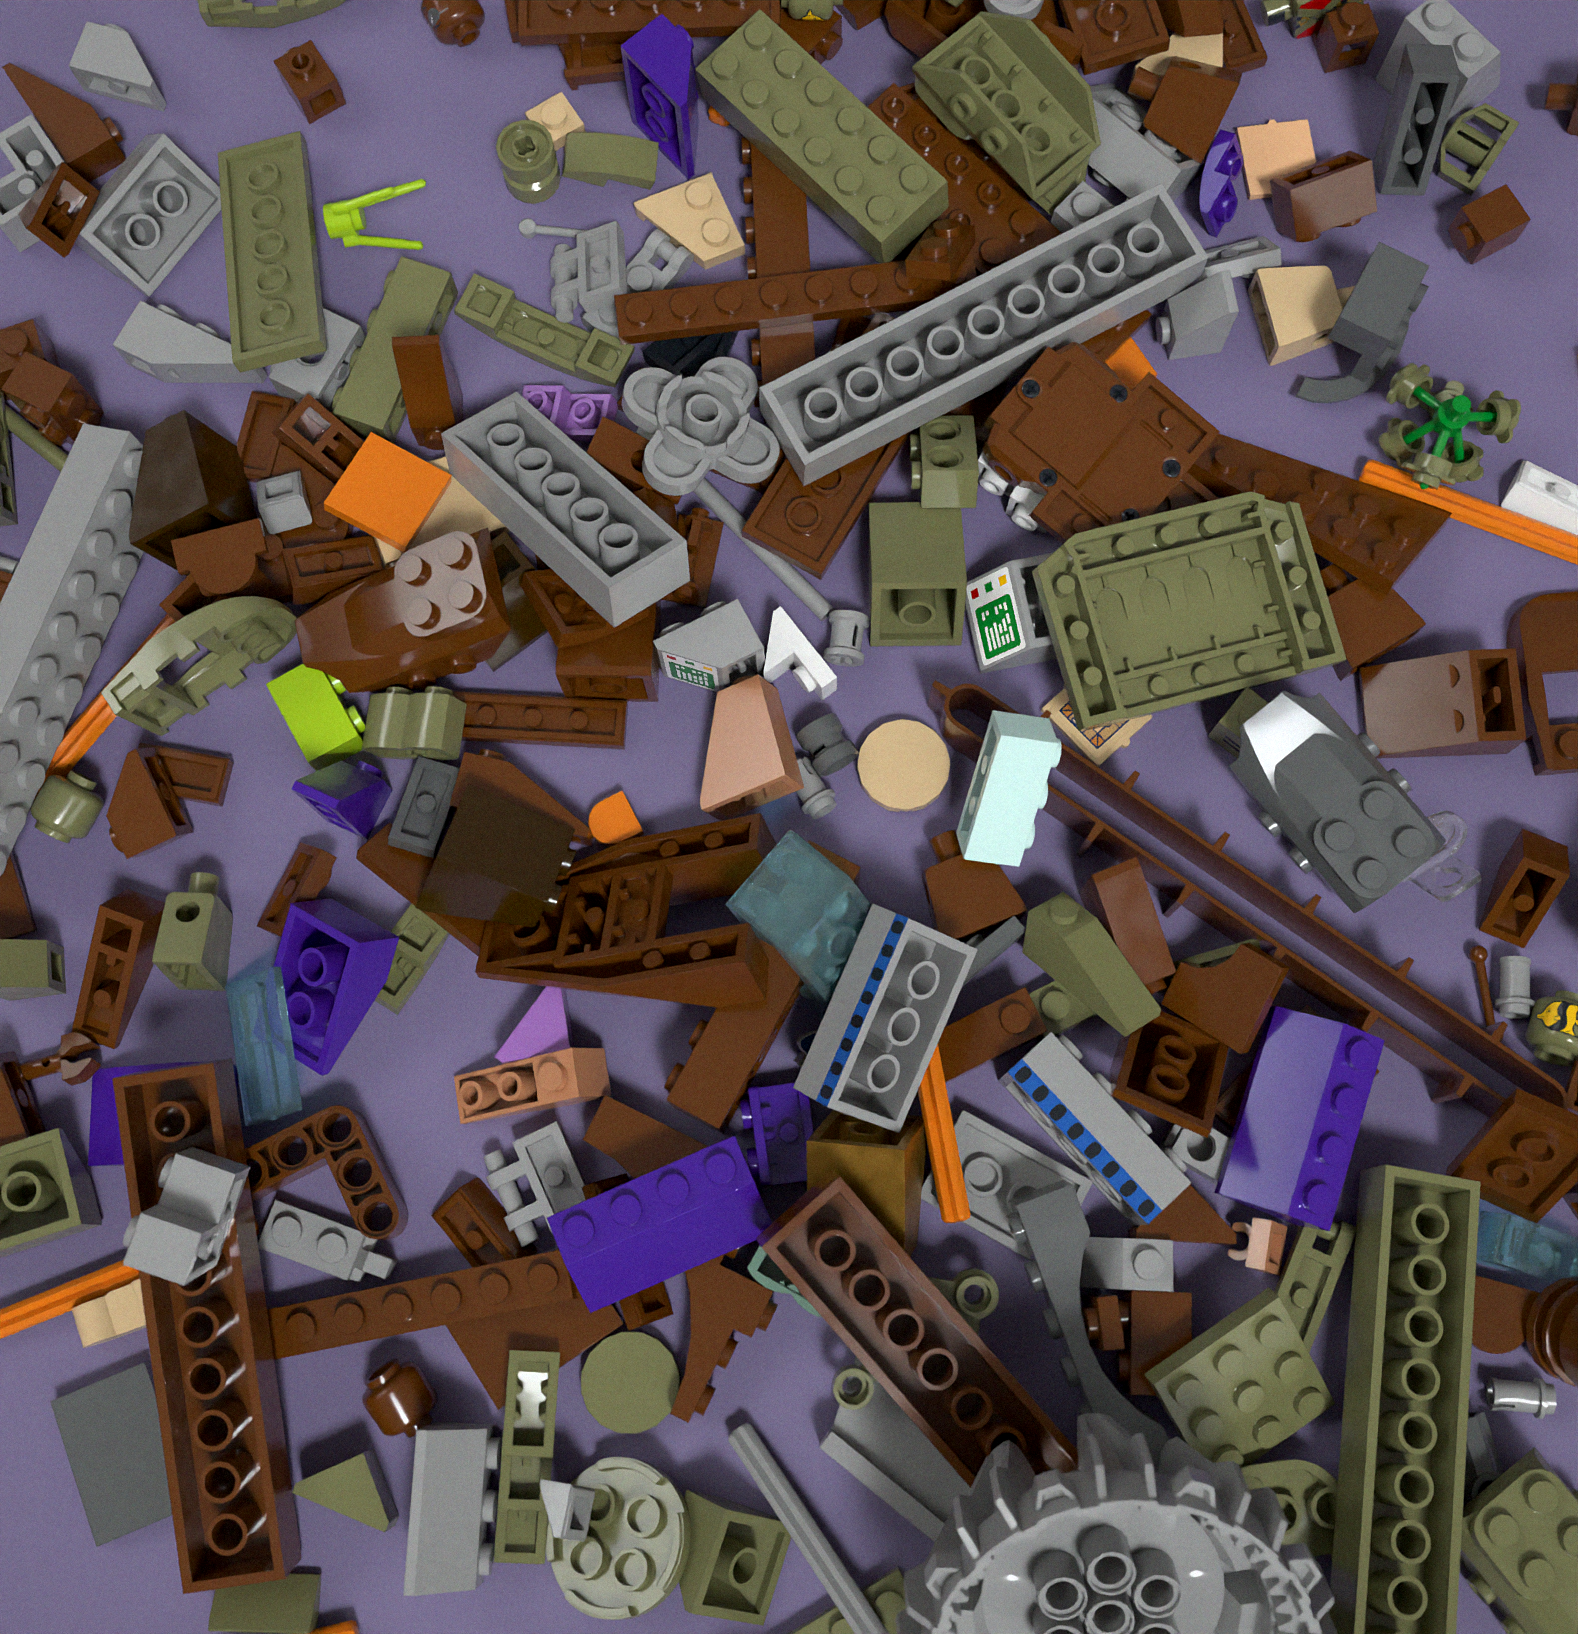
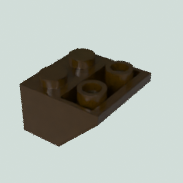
(523, 619)

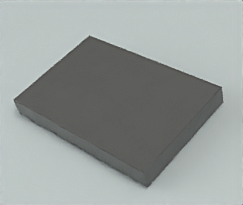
(116, 1452)

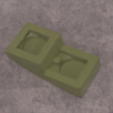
(606, 156)
(416, 950)

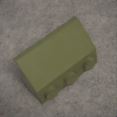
(43, 1192)

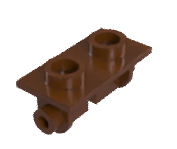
(703, 543)

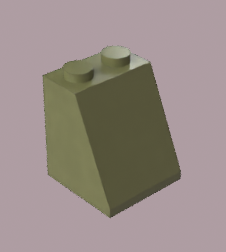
(916, 575)

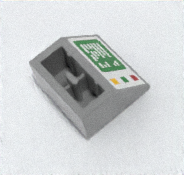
(1008, 617)
(711, 648)

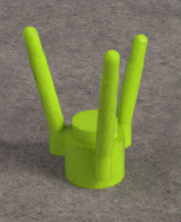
(347, 217)

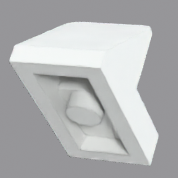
(790, 648)

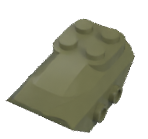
(1017, 100)
(1524, 1548)

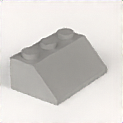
(1131, 153)
(149, 214)
(451, 1508)

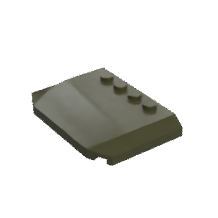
(1186, 608)

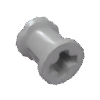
(846, 638)

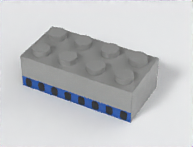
(885, 1019)
(1095, 1130)

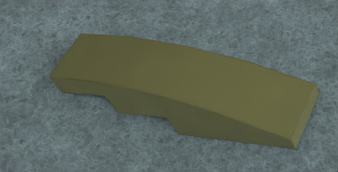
(526, 1456)

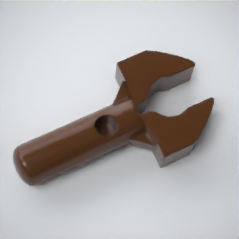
(72, 1073)

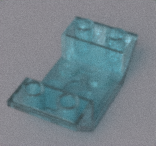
(805, 912)

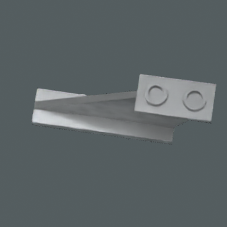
(894, 1459)

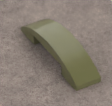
(541, 336)

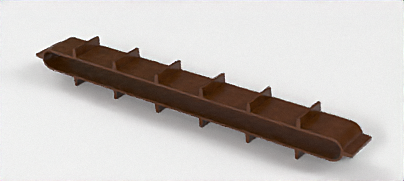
(1299, 919)

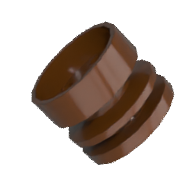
(1554, 1330)

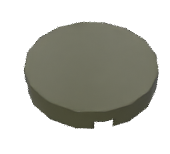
(630, 1382)

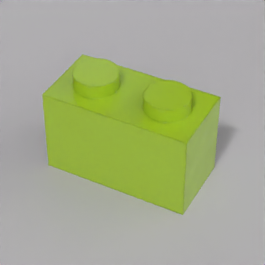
(318, 715)

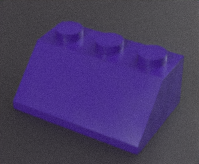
(664, 90)

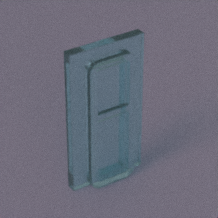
(263, 1047)

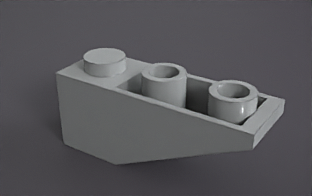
(177, 352)

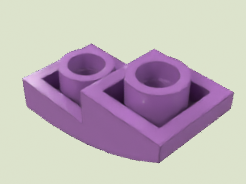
(572, 413)

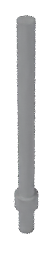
(777, 565)

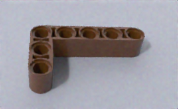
(341, 1158)

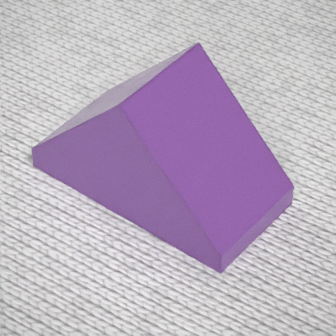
(541, 1030)

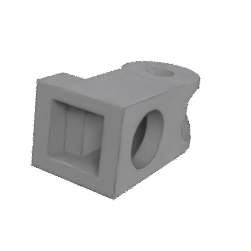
(1198, 1153)

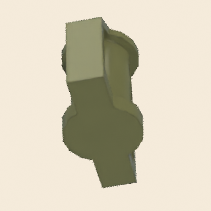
(1473, 146)

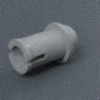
(814, 795)
(1514, 987)
(1521, 1396)

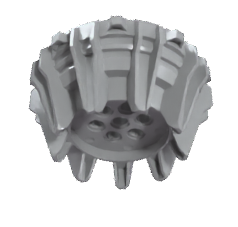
(1181, 1543)

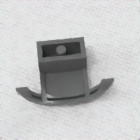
(1373, 323)

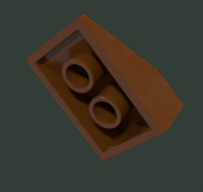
(1170, 1072)

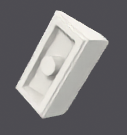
(1543, 497)

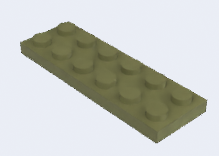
(270, 252)

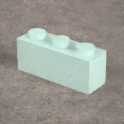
(1008, 788)

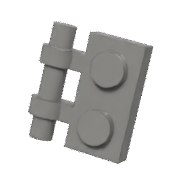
(599, 267)
(551, 1173)

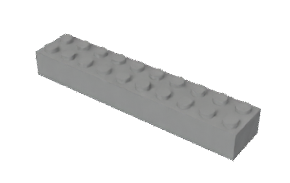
(981, 334)
(62, 611)

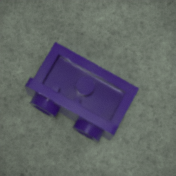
(781, 1133)

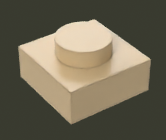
(557, 117)

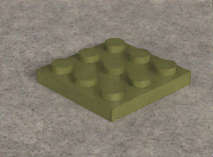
(1242, 1384)

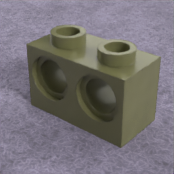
(945, 462)

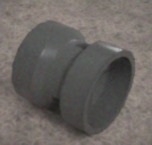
(827, 745)

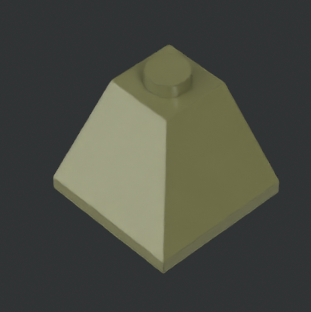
(731, 1559)

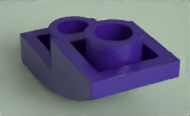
(1217, 192)

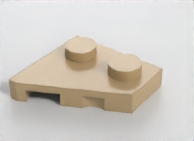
(696, 219)

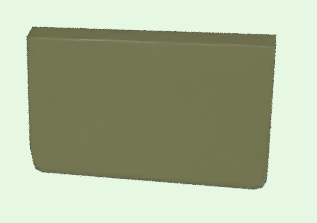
(269, 1606)

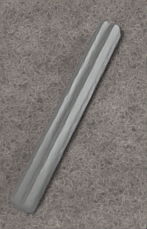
(805, 1532)

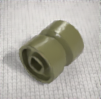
(528, 161)

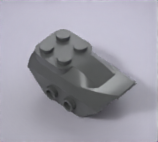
(1332, 799)

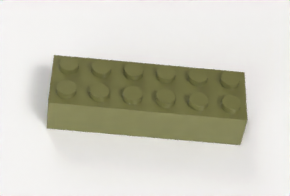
(822, 138)

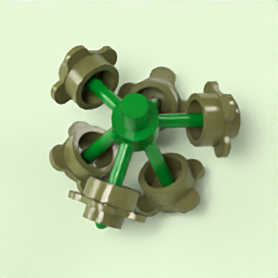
(1448, 415)

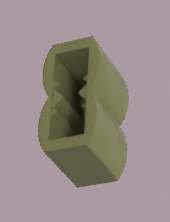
(414, 724)

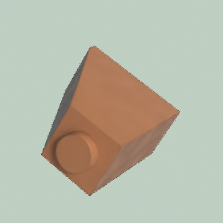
(748, 751)

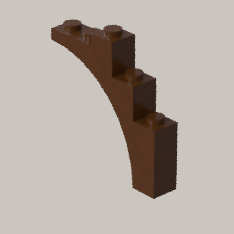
(718, 1295)

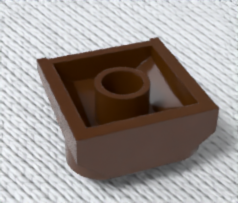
(927, 23)

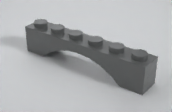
(1056, 1239)

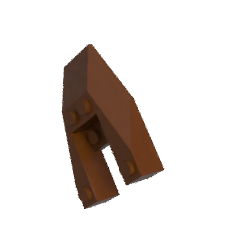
(614, 920)

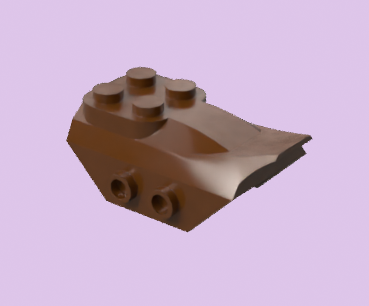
(413, 620)

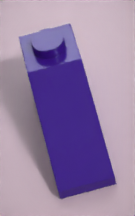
(346, 795)

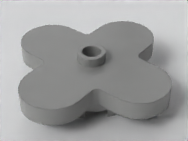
(699, 425)

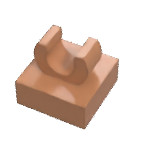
(1264, 1246)

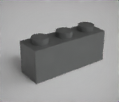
(1416, 119)

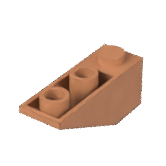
(533, 1084)

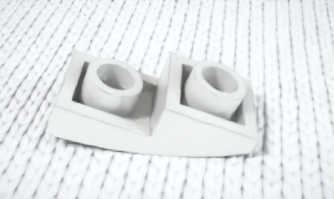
(1021, 499)

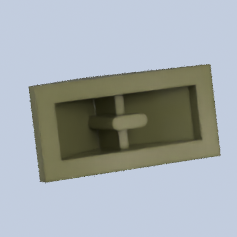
(355, 1490)

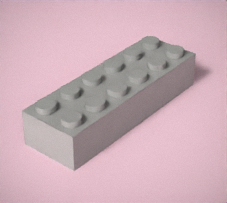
(567, 508)

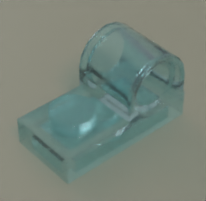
(1525, 1247)

